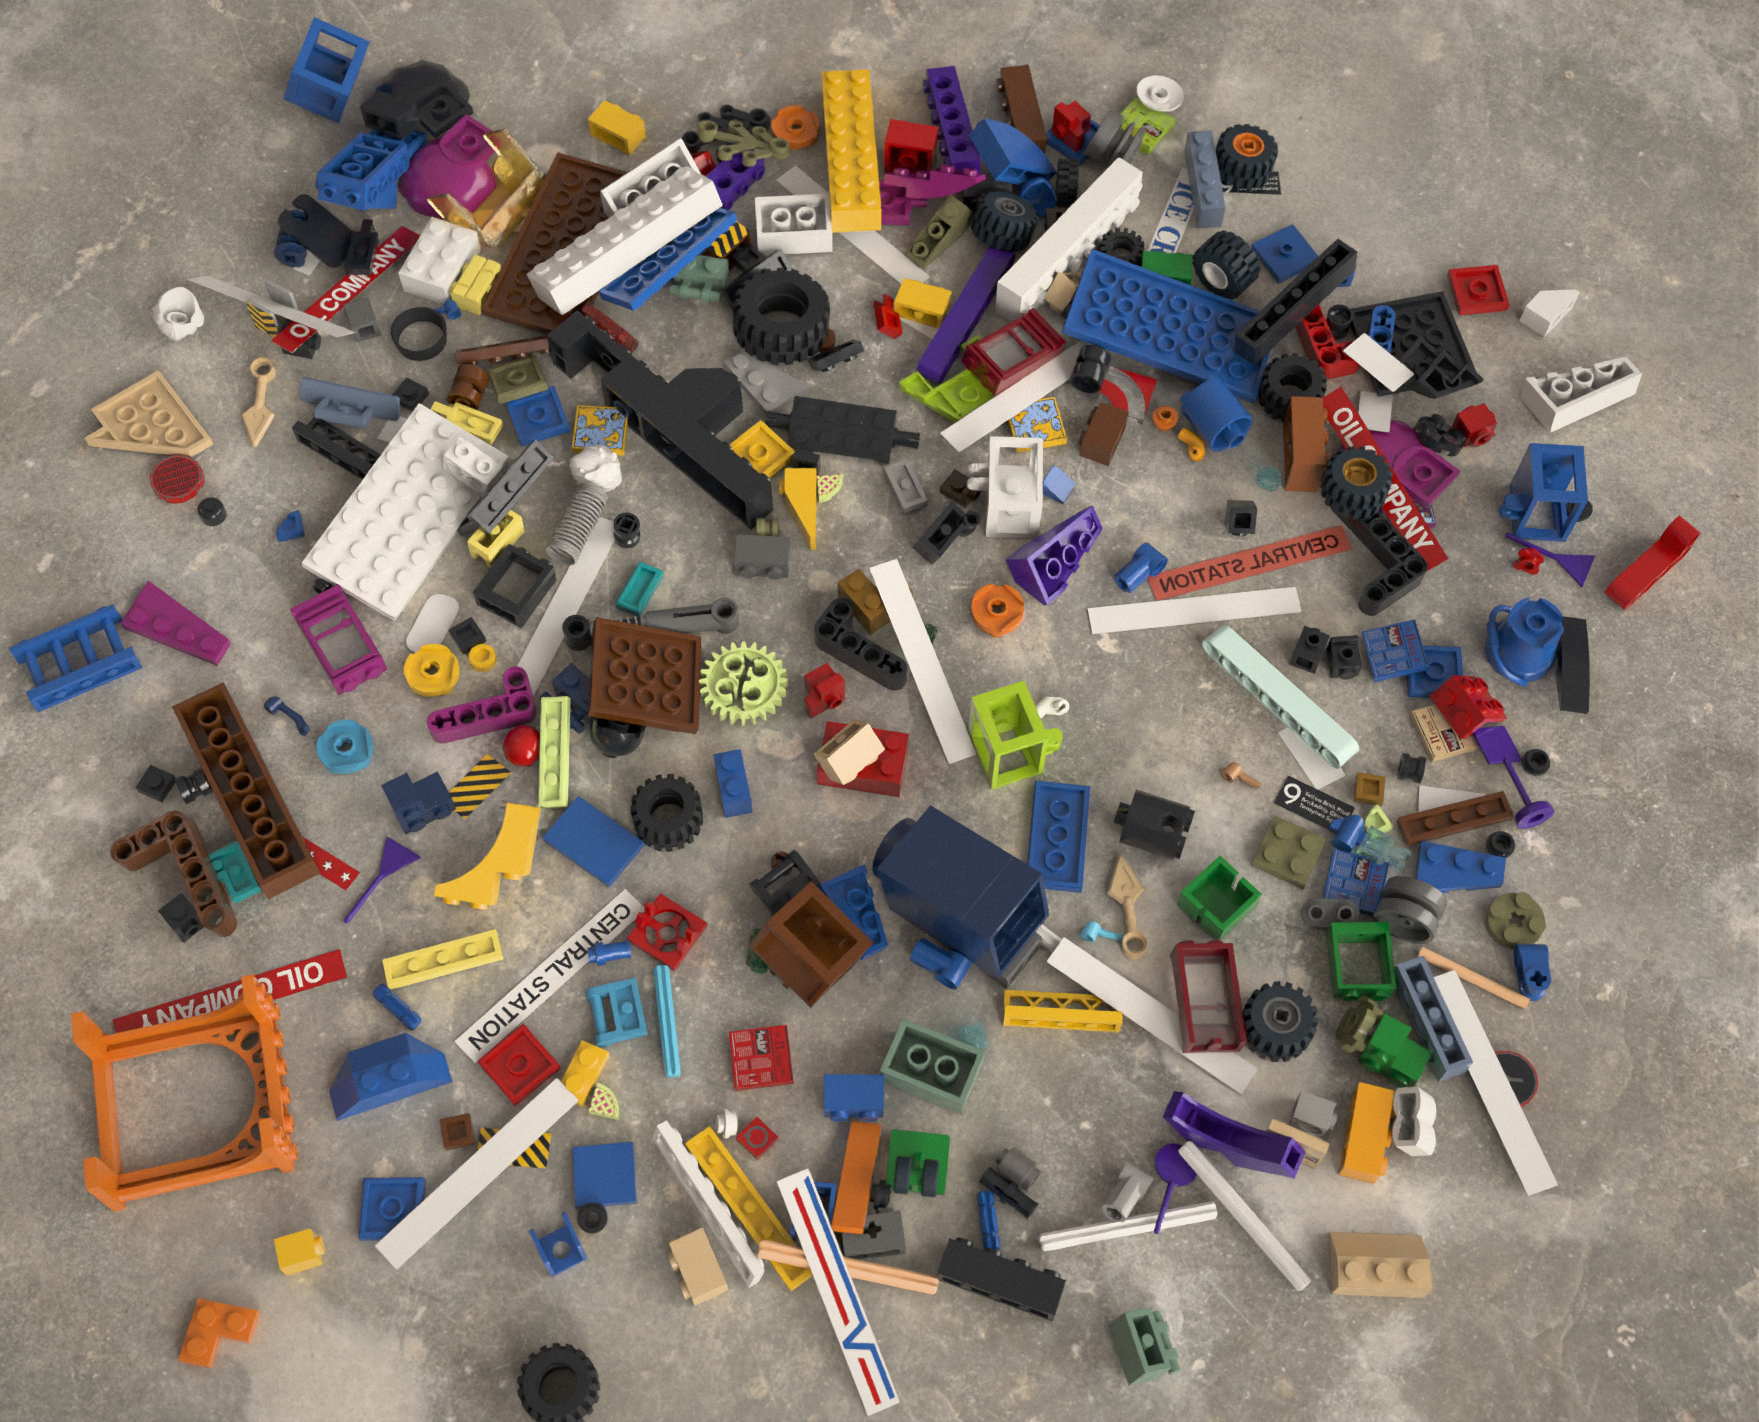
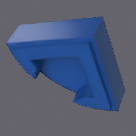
(291, 527)

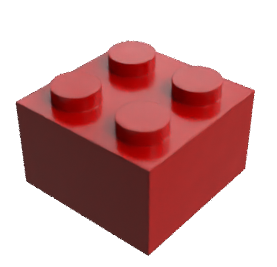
(910, 146)

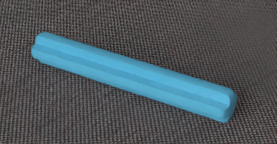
(666, 1021)

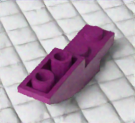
(935, 183)

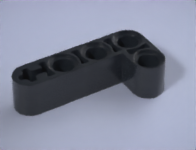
(887, 671)

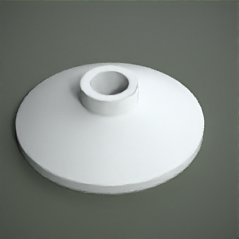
(1160, 93)

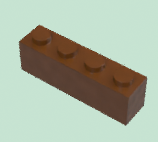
(1021, 103)

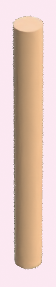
(1474, 978)

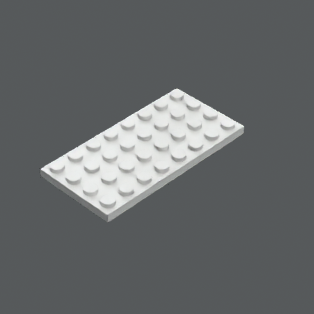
(399, 516)

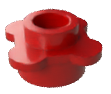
(1529, 560)

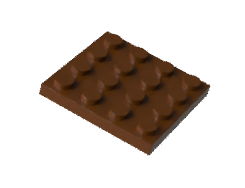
(645, 676)

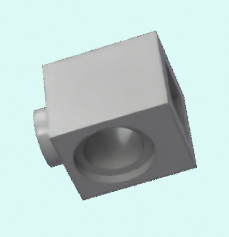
(1313, 1114)

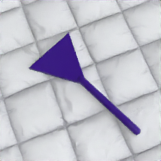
(1576, 565)
(394, 858)

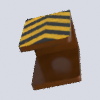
(729, 243)

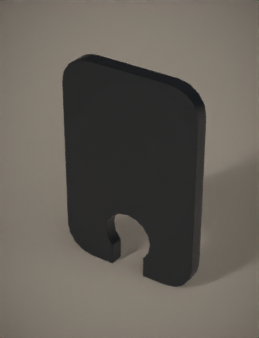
(321, 232)

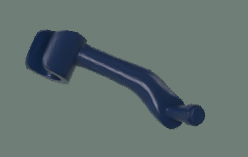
(274, 704)

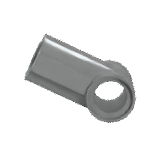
(1128, 1189)

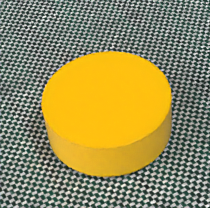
(482, 657)

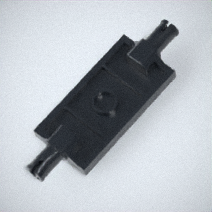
(842, 429)

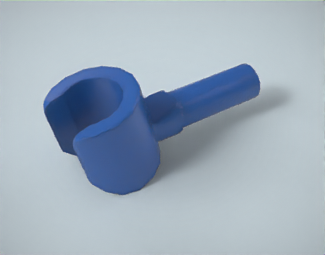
(451, 309)

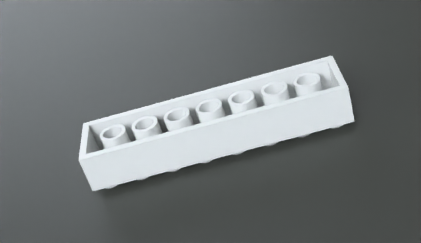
(624, 239)
(1069, 240)

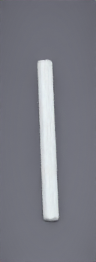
(1245, 1216)
(1132, 1225)

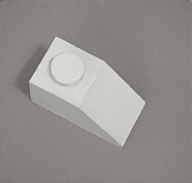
(1547, 309)

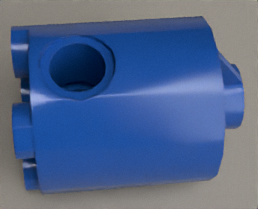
(1216, 414)

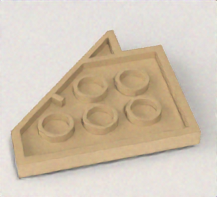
(148, 420)

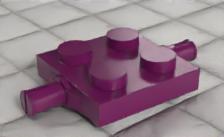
(895, 204)

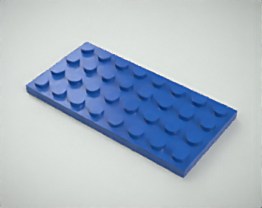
(1163, 323)

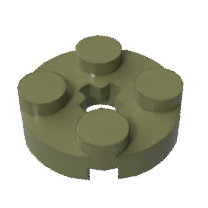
(1521, 906)
(1357, 1025)

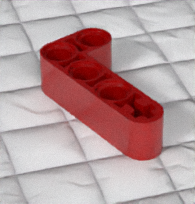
(1321, 347)
(1653, 563)

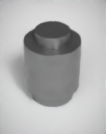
(1017, 1168)

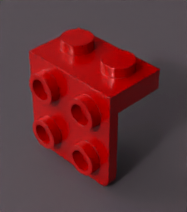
(1467, 704)

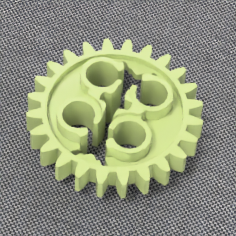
(719, 678)

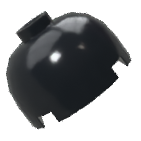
(615, 737)

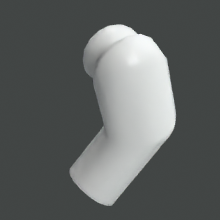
(1052, 706)

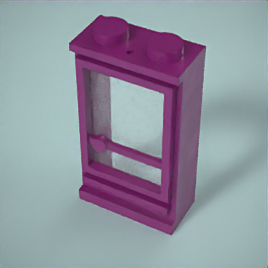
(338, 639)

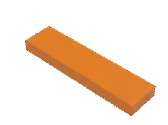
(856, 1178)

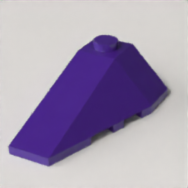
(1048, 560)

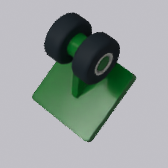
(917, 1162)

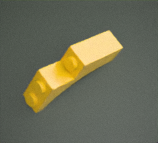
(509, 855)

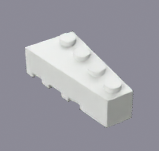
(1578, 393)

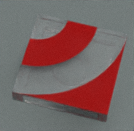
(1127, 392)

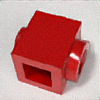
(1477, 424)

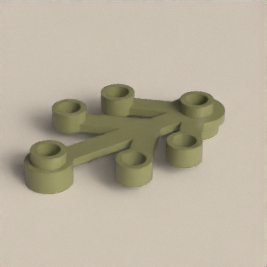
(744, 141)

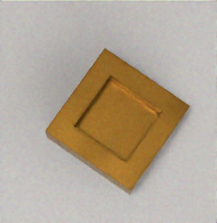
(1369, 789)

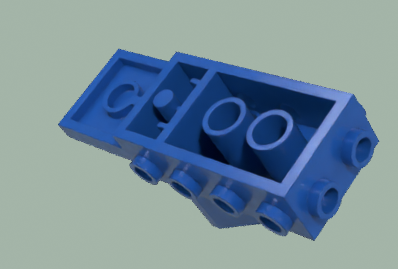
(368, 170)

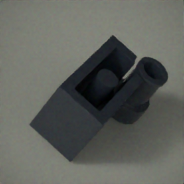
(944, 531)

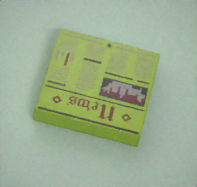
(1154, 122)

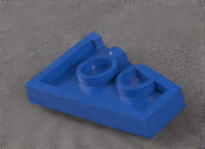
(1458, 868)
(855, 899)

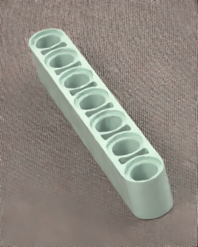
(1280, 696)

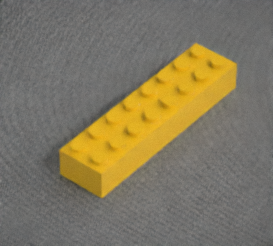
(851, 151)

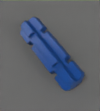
(397, 1006)
(988, 1220)

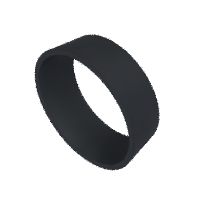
(412, 316)

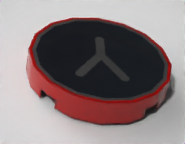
(1520, 1075)

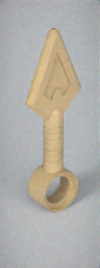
(258, 416)
(1126, 890)

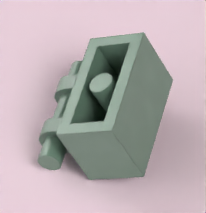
(702, 279)
(1144, 1346)

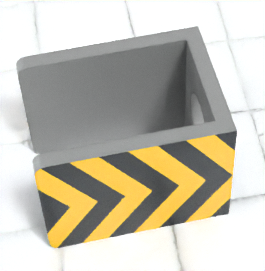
(266, 319)

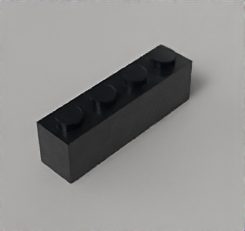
(1001, 1279)

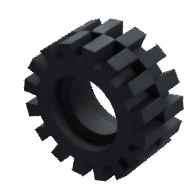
(1067, 181)
(1123, 240)

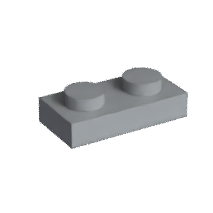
(905, 486)

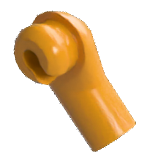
(1195, 444)

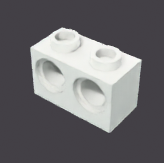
(472, 466)

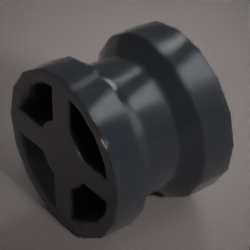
(1411, 768)

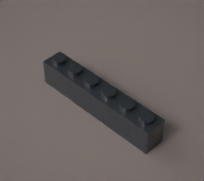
(1295, 301)

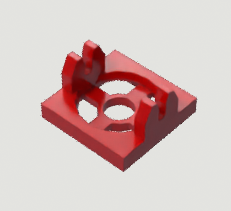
(684, 945)

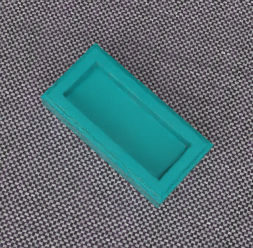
(639, 589)

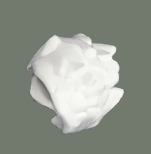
(177, 313)
(596, 466)

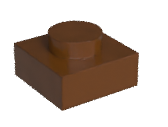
(457, 1131)

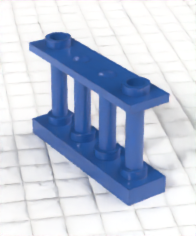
(84, 679)

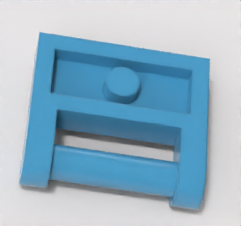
(626, 1012)

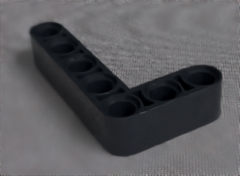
(1396, 565)

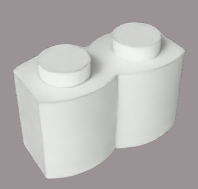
(1414, 1121)

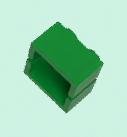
(1216, 902)

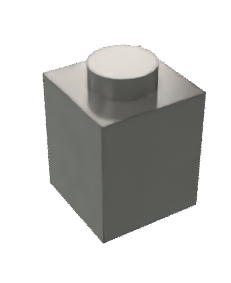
(362, 319)

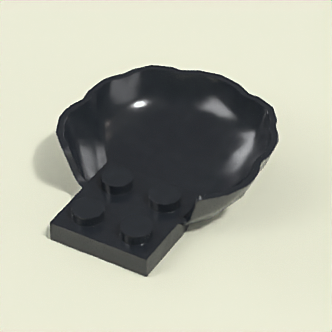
(435, 91)

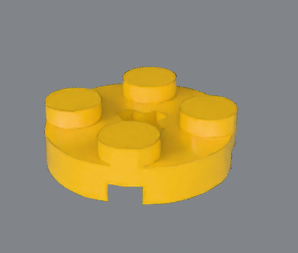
(422, 660)

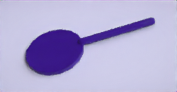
(1175, 1172)

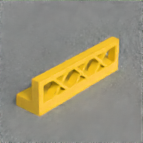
(1059, 1017)

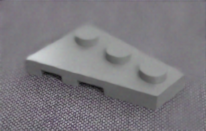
(763, 382)

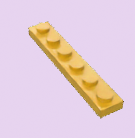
(744, 1201)

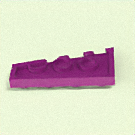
(171, 624)

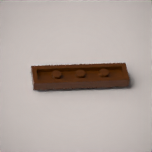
(497, 351)
(1455, 818)

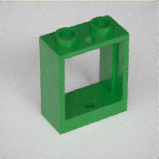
(1361, 933)

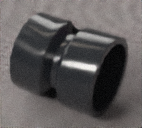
(1090, 369)

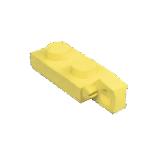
(471, 420)

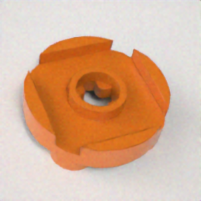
(797, 116)
(997, 623)

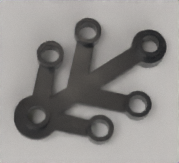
(755, 118)

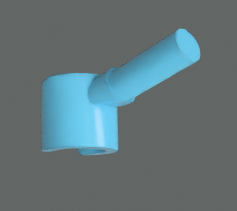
(1093, 929)

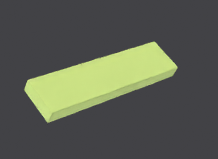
(554, 752)

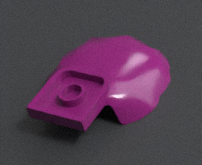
(451, 166)
(1416, 465)

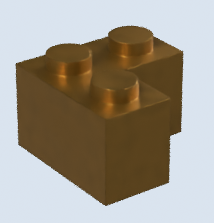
(866, 601)

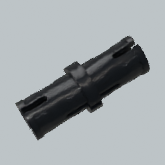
(1008, 1192)

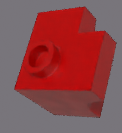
(1071, 124)
(825, 690)

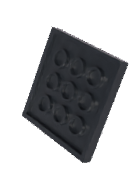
(1415, 317)

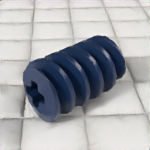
(287, 249)

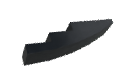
(1573, 666)

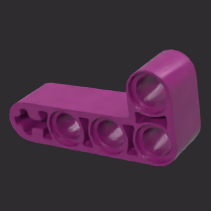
(481, 711)

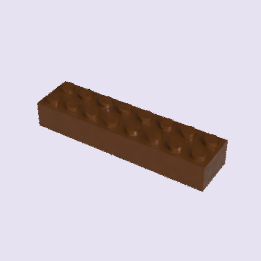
(246, 790)

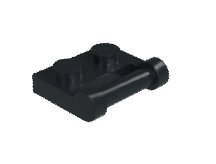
(789, 890)

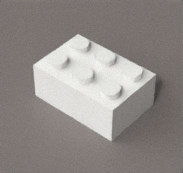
(794, 224)
(438, 260)

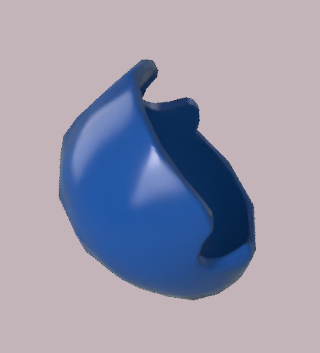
(1039, 194)

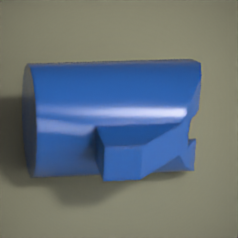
(1348, 832)

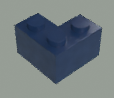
(419, 801)

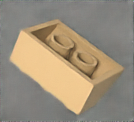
(1379, 1265)

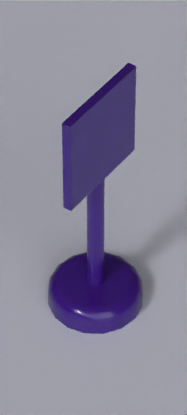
(1498, 749)

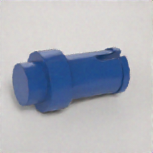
(608, 952)

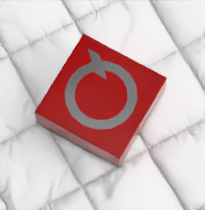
(757, 1138)

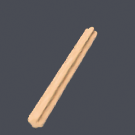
(857, 1268)

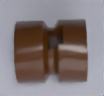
(468, 386)

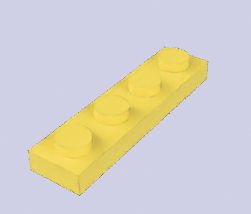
(442, 959)

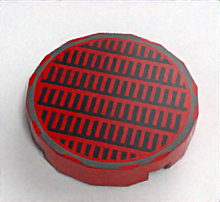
(176, 479)

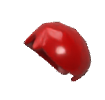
(522, 746)

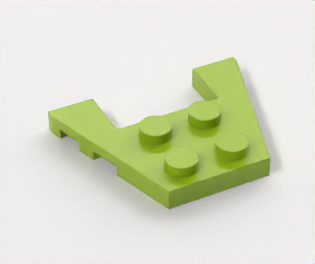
(952, 398)

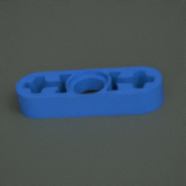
(1387, 329)

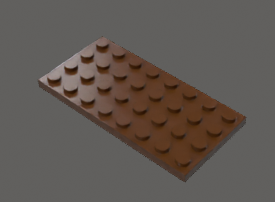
(562, 211)

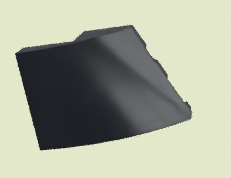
(1436, 372)

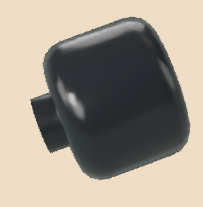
(211, 511)

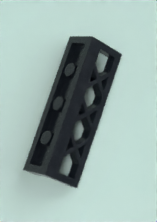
(334, 452)

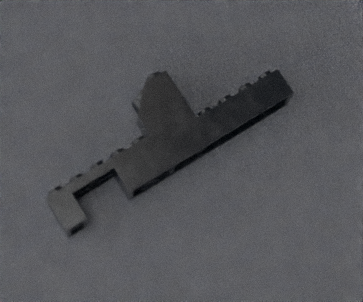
(671, 417)

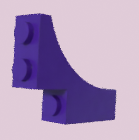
(1238, 1142)

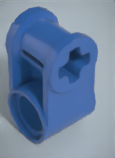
(1532, 969)

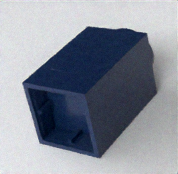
(961, 889)

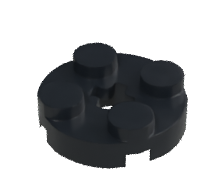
(1439, 435)

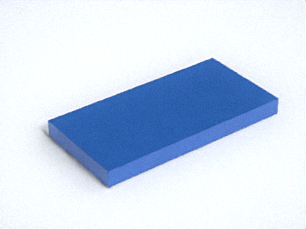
(1059, 834)

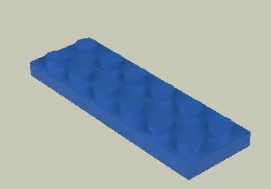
(650, 274)

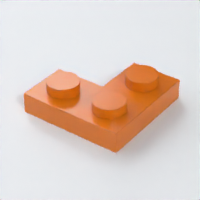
(210, 1324)

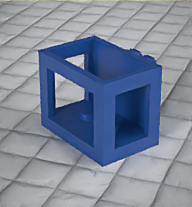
(323, 77)
(1545, 477)

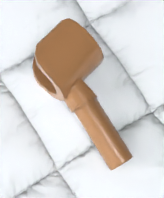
(1235, 771)

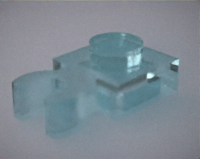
(1379, 847)

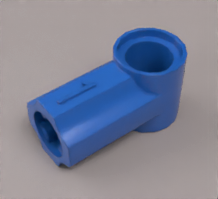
(1144, 563)
(946, 966)

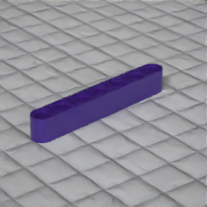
(964, 315)

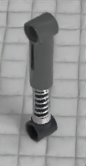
(681, 620)

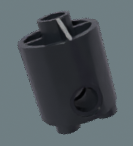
(1145, 822)

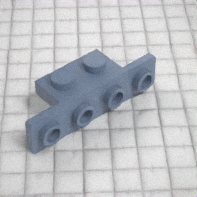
(348, 404)

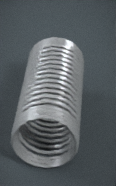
(572, 534)

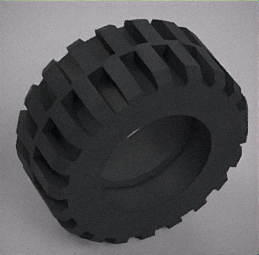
(783, 292)

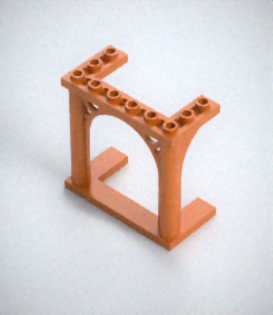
(248, 1014)

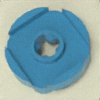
(355, 758)

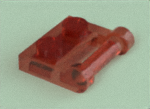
(605, 323)

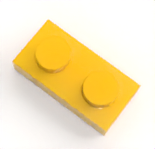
(584, 1071)

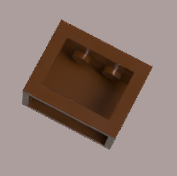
(810, 944)

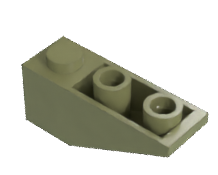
(940, 232)

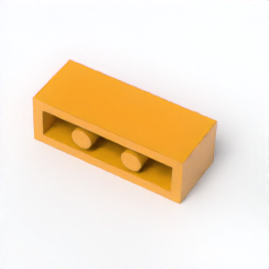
(1367, 1133)

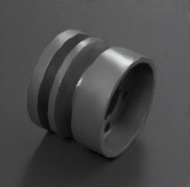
(1114, 140)

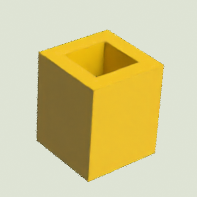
(299, 1251)

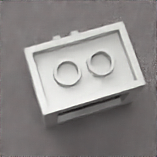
(1012, 492)

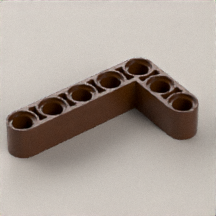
(189, 864)

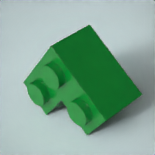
(1395, 1054)

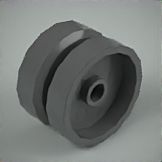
(1411, 909)

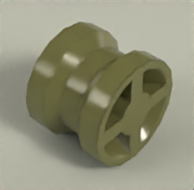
(767, 527)

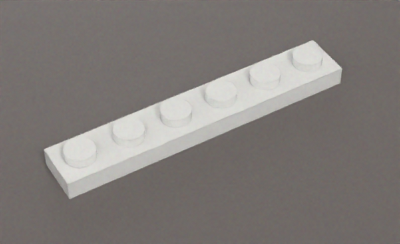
(713, 1211)

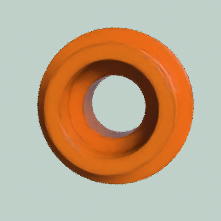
(1165, 423)

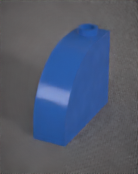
(1010, 153)

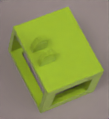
(1003, 711)

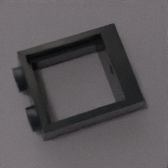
(503, 607)

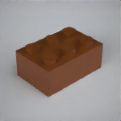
(1305, 444)

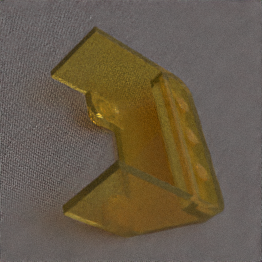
(508, 203)

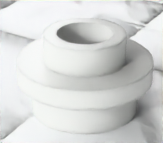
(726, 1123)

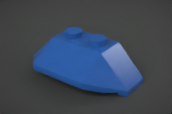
(387, 1074)

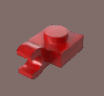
(887, 319)

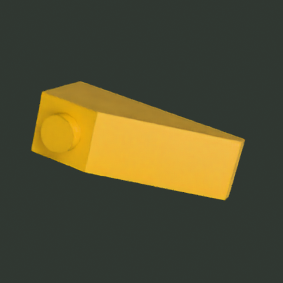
(801, 500)

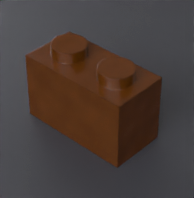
(1103, 434)

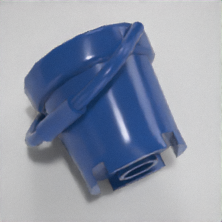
(1525, 641)

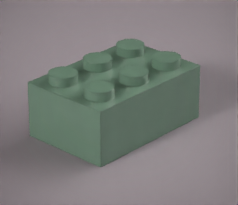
(932, 1066)

